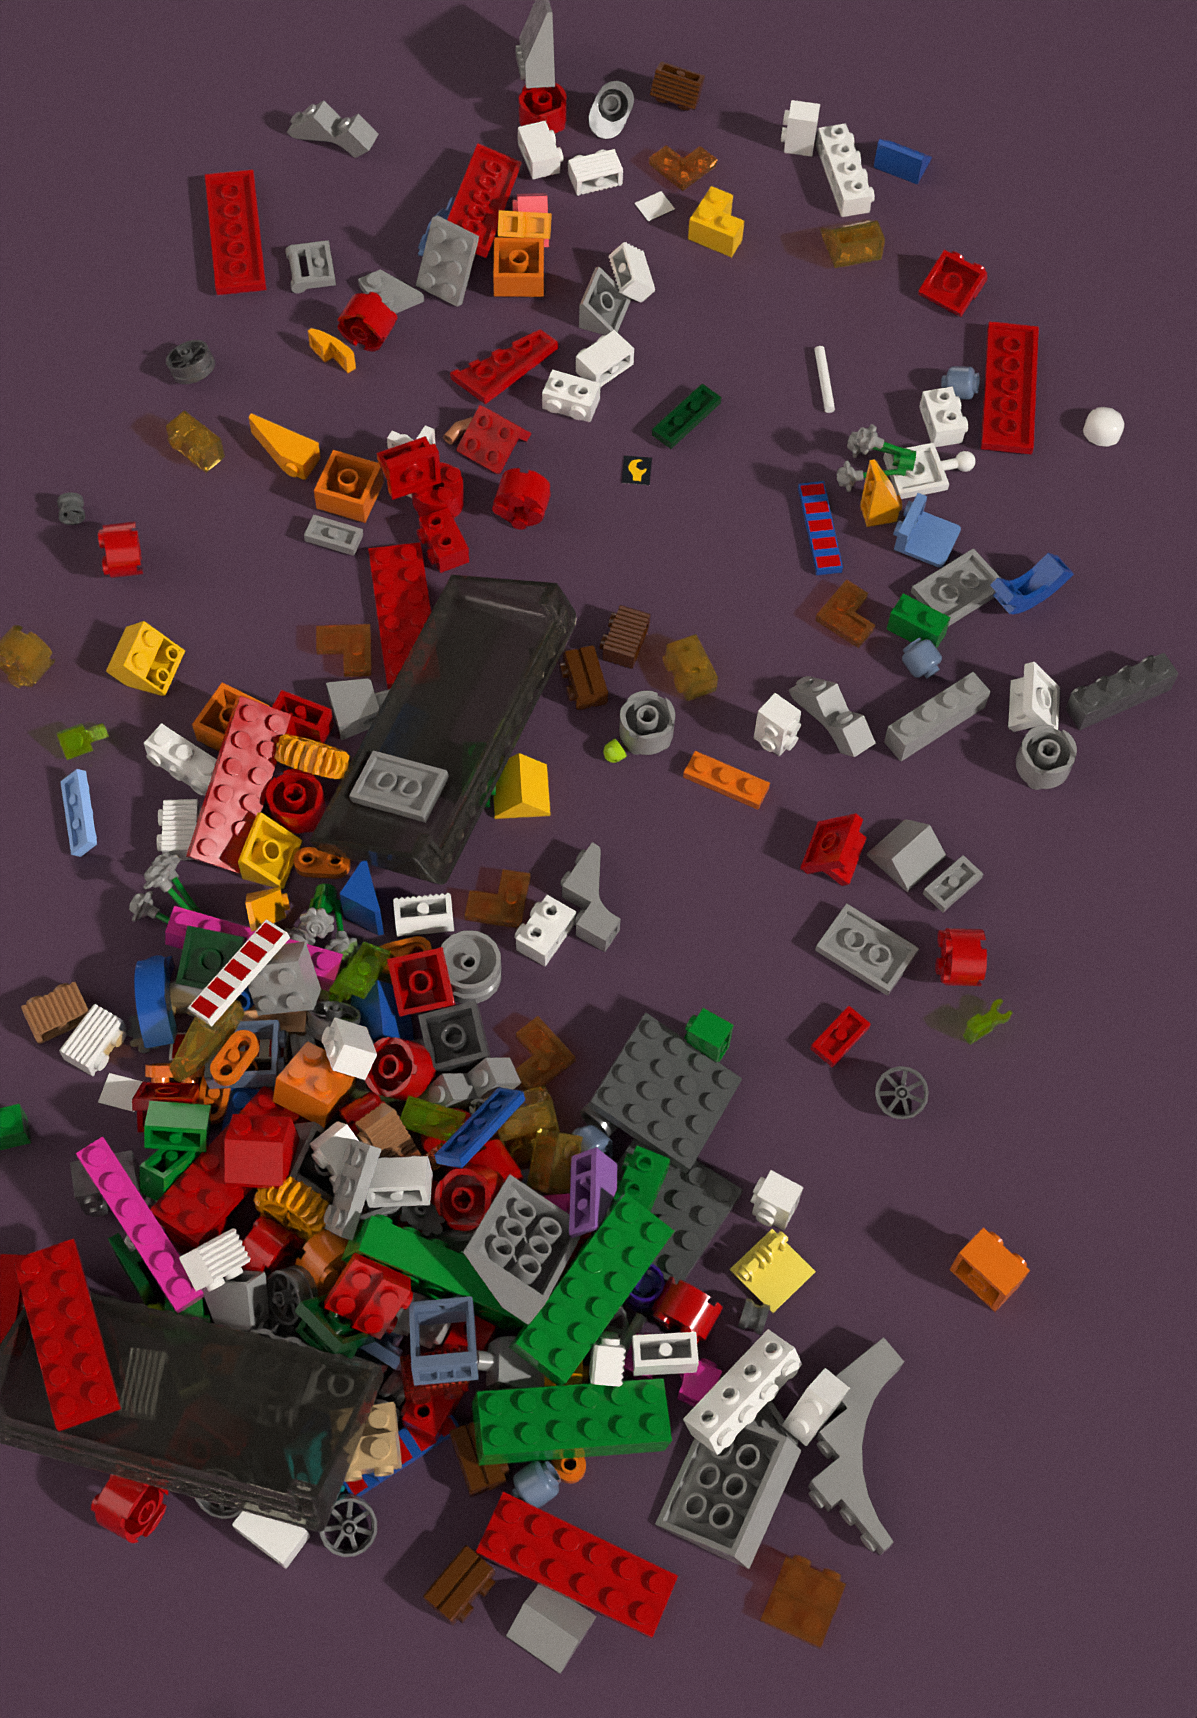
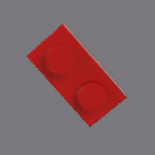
(840, 1036)

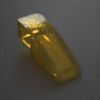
(204, 1042)

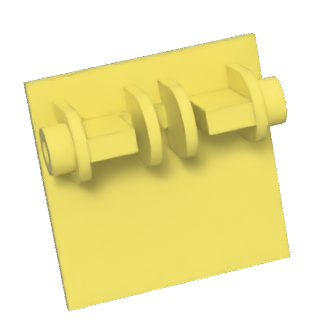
(772, 1270)

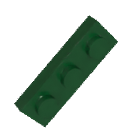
(686, 416)

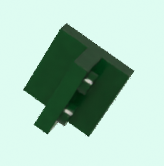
(205, 955)
(134, 1268)
(329, 1330)

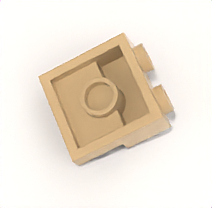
(378, 1446)

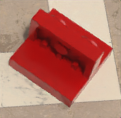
(410, 467)
(835, 848)
(162, 1092)

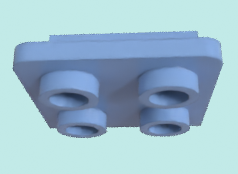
(924, 534)

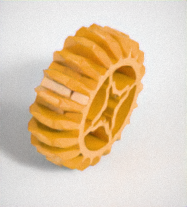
(311, 756)
(293, 1207)

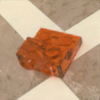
(803, 1601)

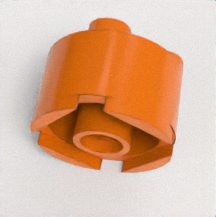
(324, 1259)

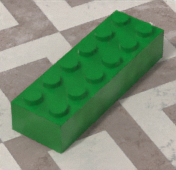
(429, 1264)
(592, 1289)
(570, 1421)

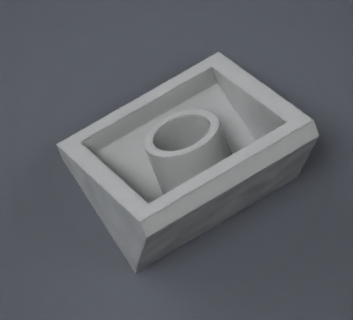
(602, 305)
(908, 853)
(550, 1627)

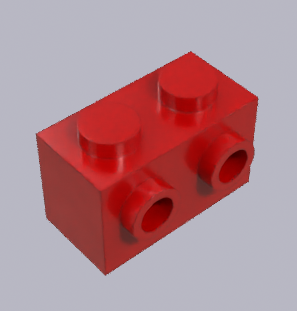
(443, 540)

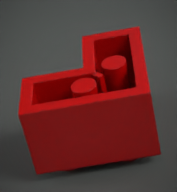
(307, 718)

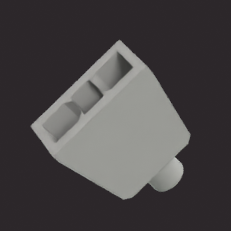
(354, 705)
(240, 1301)
(506, 1368)

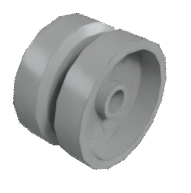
(472, 966)

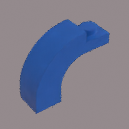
(1033, 586)
(154, 1000)

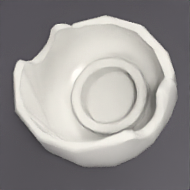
(1104, 426)

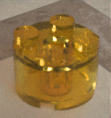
(24, 657)

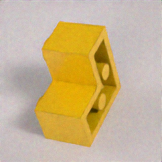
(714, 225)

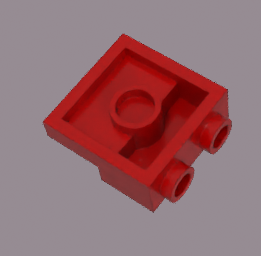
(953, 282)
(370, 1296)

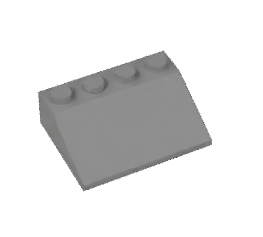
(536, 47)
(521, 1248)
(730, 1496)

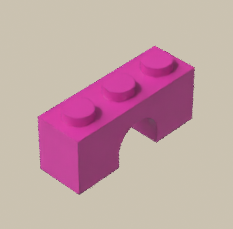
(693, 1386)

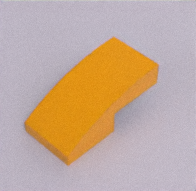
(524, 224)
(330, 347)

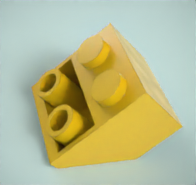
(145, 659)

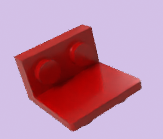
(491, 439)

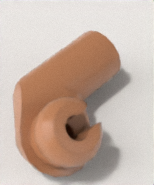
(456, 430)

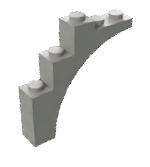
(842, 1440)

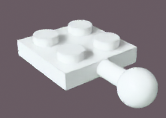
(928, 471)

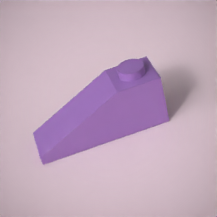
(591, 1190)

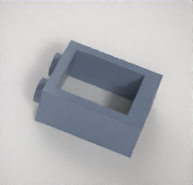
(263, 1030)
(443, 1367)

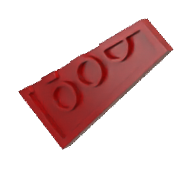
(505, 366)

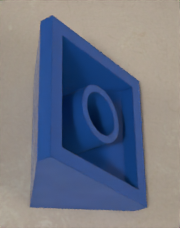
(900, 161)
(360, 900)
(381, 1014)

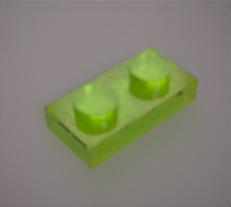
(364, 970)
(431, 1118)

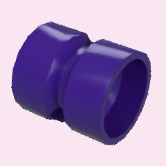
(646, 1290)

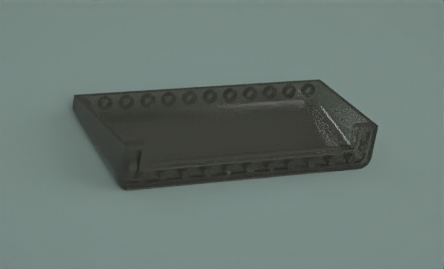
(456, 710)
(203, 1412)

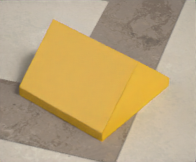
(522, 789)
(268, 853)

